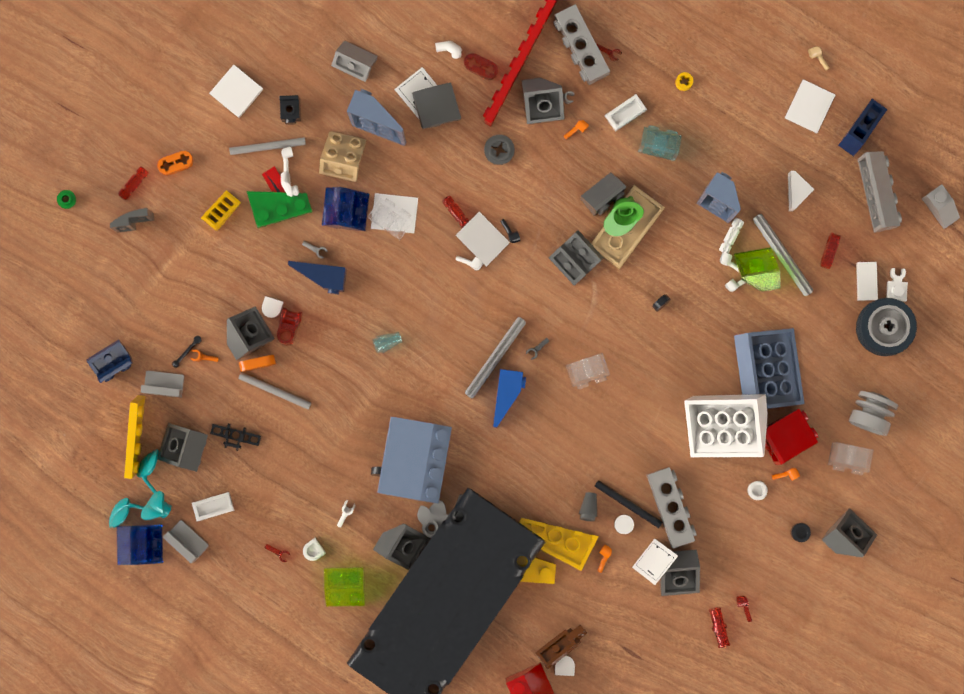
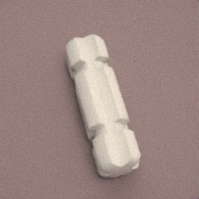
(731, 235)

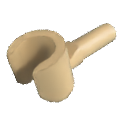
(816, 52)

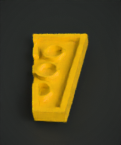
(133, 438)
(563, 544)
(538, 571)

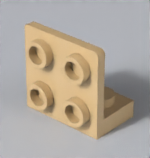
(342, 156)

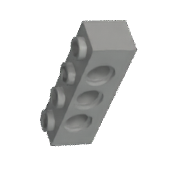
(572, 16)
(656, 480)

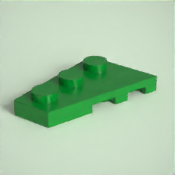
(277, 206)

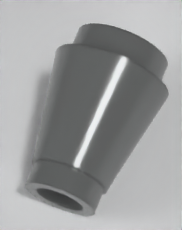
(588, 509)

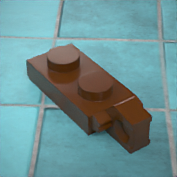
(560, 646)

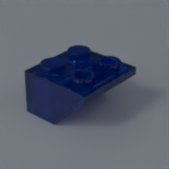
(345, 209)
(139, 544)

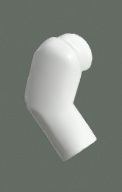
(451, 47)
(286, 184)

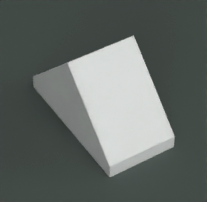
(797, 190)

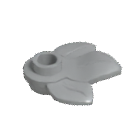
(434, 516)

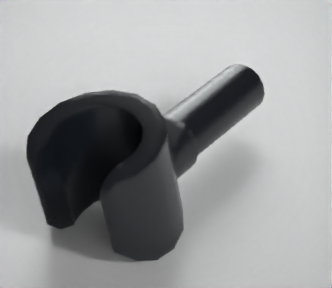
(513, 236)

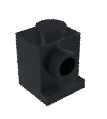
(290, 101)

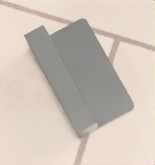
(354, 60)
(163, 384)
(186, 541)

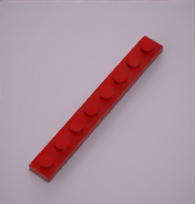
(517, 63)

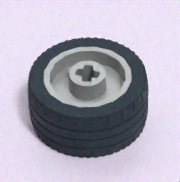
(900, 323)

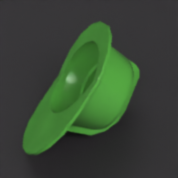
(623, 216)

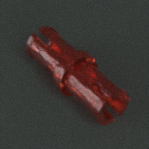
(719, 627)

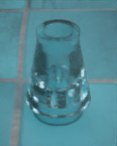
(385, 342)

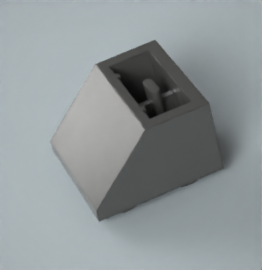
(603, 193)

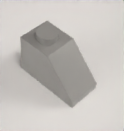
(942, 206)

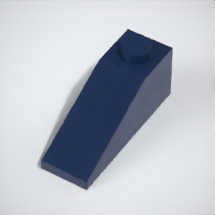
(862, 127)
(327, 277)

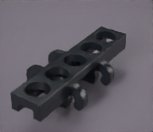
(240, 439)

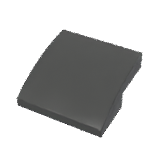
(436, 105)
(128, 221)
(576, 257)

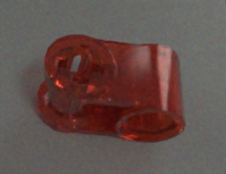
(288, 325)

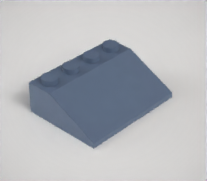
(372, 117)
(770, 366)
(414, 460)

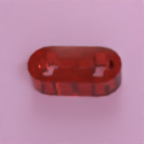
(483, 62)
(830, 250)

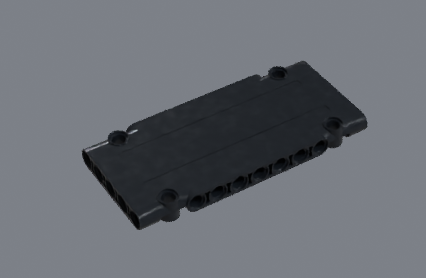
(446, 599)

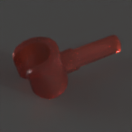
(610, 52)
(277, 552)
(742, 601)

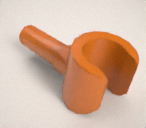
(581, 125)
(201, 356)
(793, 474)
(606, 551)

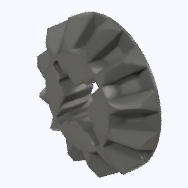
(507, 146)

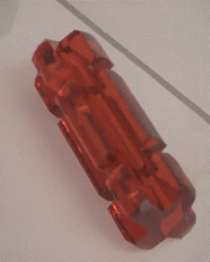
(133, 183)
(455, 211)

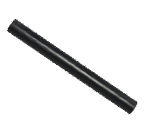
(628, 504)

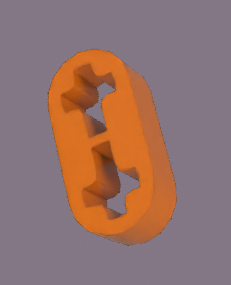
(174, 158)
(257, 363)

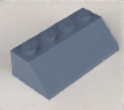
(720, 197)

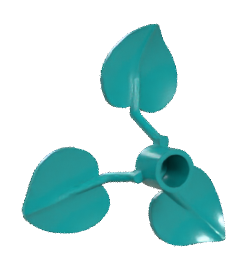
(154, 508)

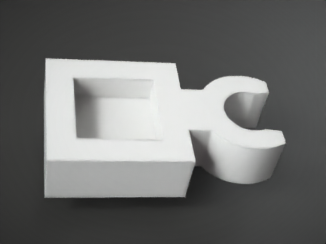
(897, 289)

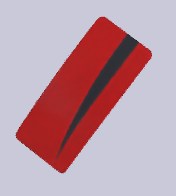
(273, 180)

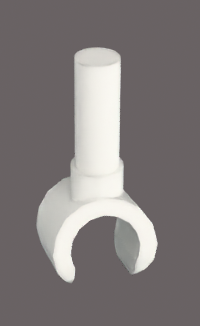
(286, 153)
(726, 260)
(476, 264)
(732, 285)
(346, 511)

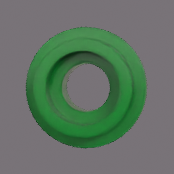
(66, 205)

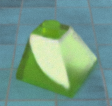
(759, 269)

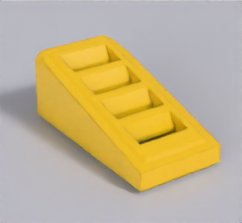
(221, 220)

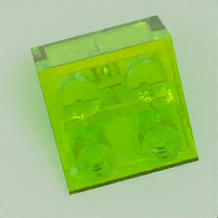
(344, 586)

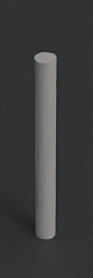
(267, 146)
(274, 390)

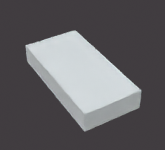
(625, 112)
(867, 281)
(213, 506)

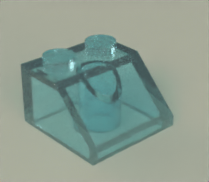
(660, 143)

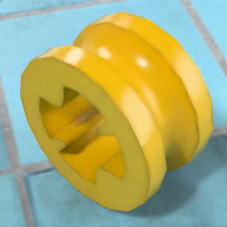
(683, 87)

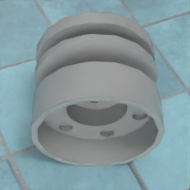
(873, 413)

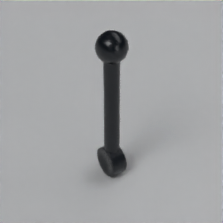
(197, 339)

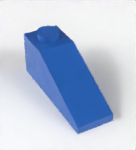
(508, 390)

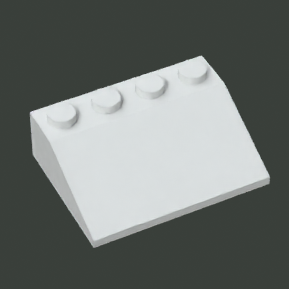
(727, 425)

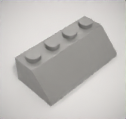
(879, 191)

